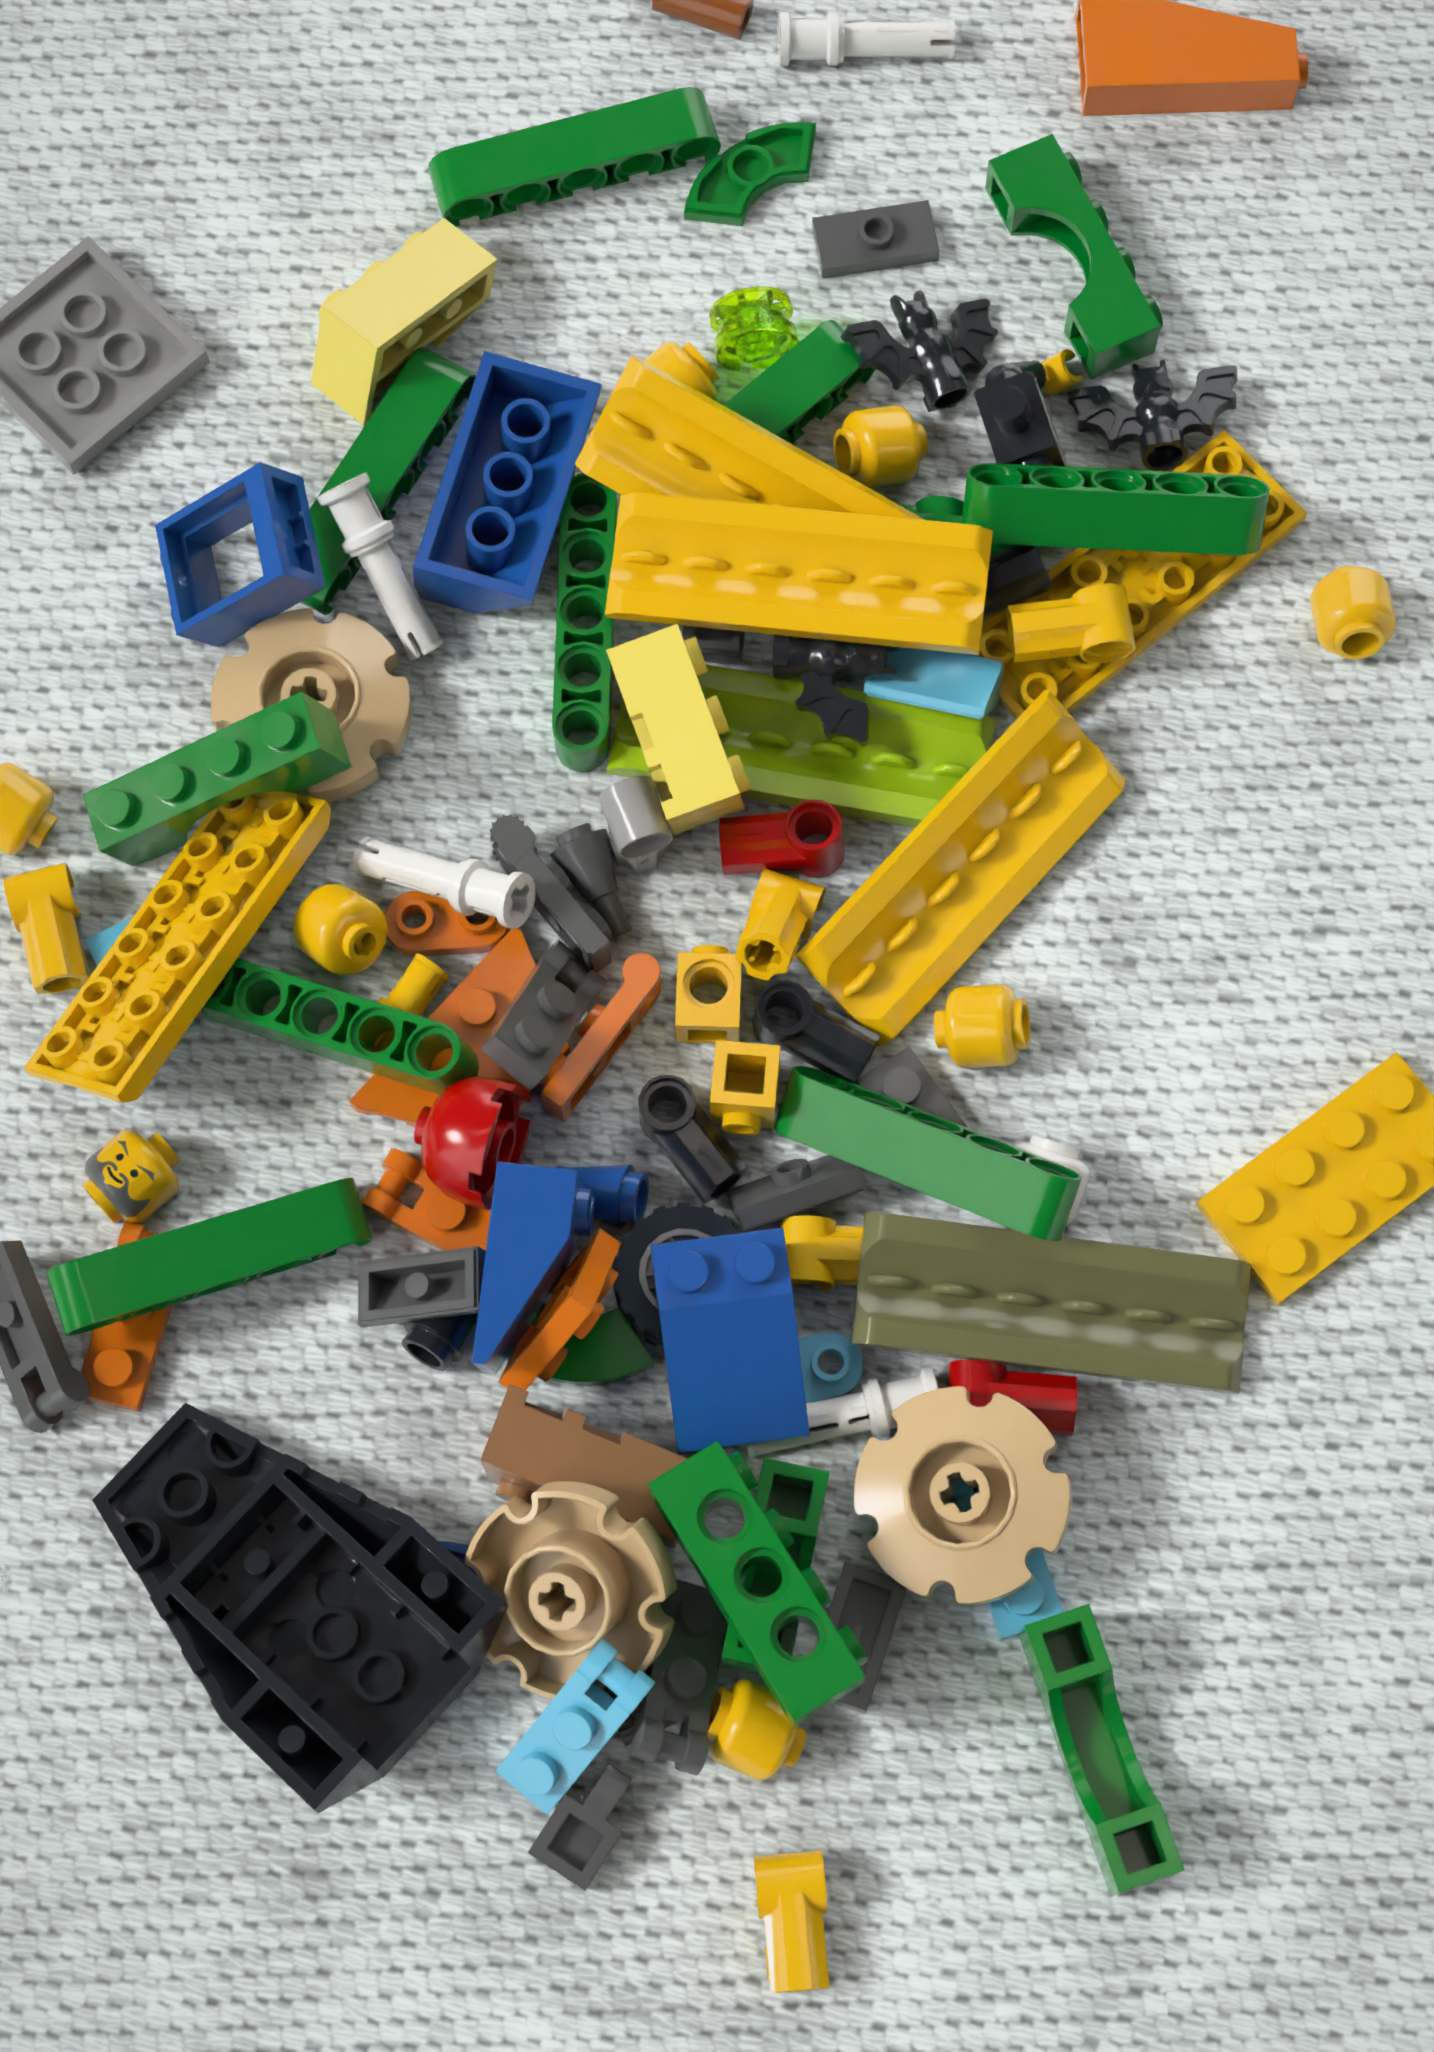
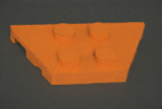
(472, 1013)

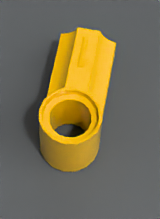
(1087, 624)
(47, 920)
(777, 923)
(822, 1251)
(792, 1906)

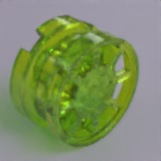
(752, 327)

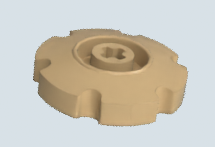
(337, 662)
(913, 1474)
(609, 1573)

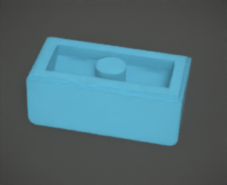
(941, 681)

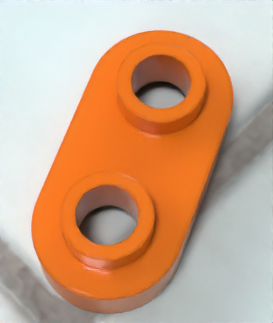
(443, 931)

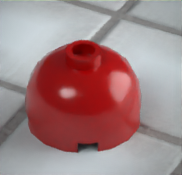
(468, 1133)

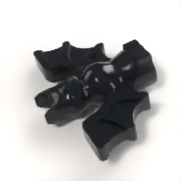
(931, 354)
(1158, 418)
(819, 666)

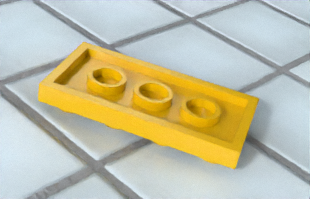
(1329, 1180)

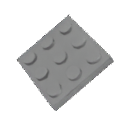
(89, 355)

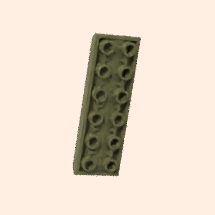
(1051, 1303)

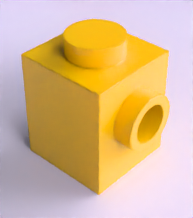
(744, 1086)

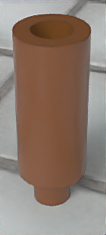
(721, 16)

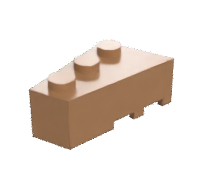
(542, 1447)

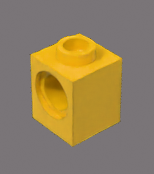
(708, 1022)

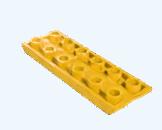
(684, 444)
(799, 572)
(1158, 586)
(962, 869)
(180, 945)

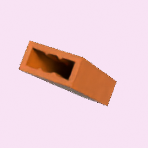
(1182, 60)

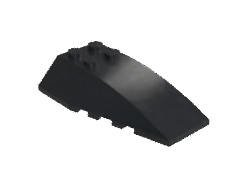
(298, 1602)

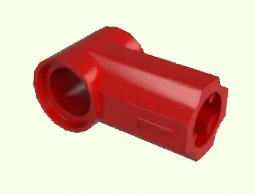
(777, 842)
(1045, 1395)

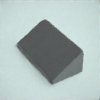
(420, 1286)

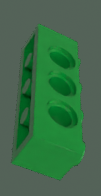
(797, 1683)

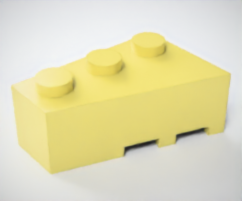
(395, 310)
(679, 728)

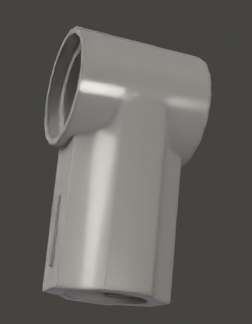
(636, 823)

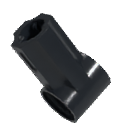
(1014, 578)
(819, 1037)
(692, 1141)

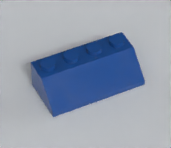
(504, 486)

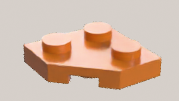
(569, 1312)

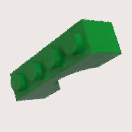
(1042, 196)
(268, 751)
(1090, 1733)

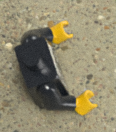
(1018, 412)

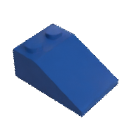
(528, 1248)
(730, 1340)

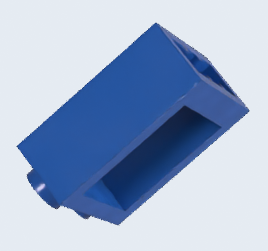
(285, 545)

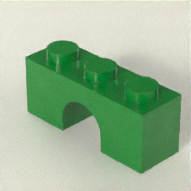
(798, 1498)

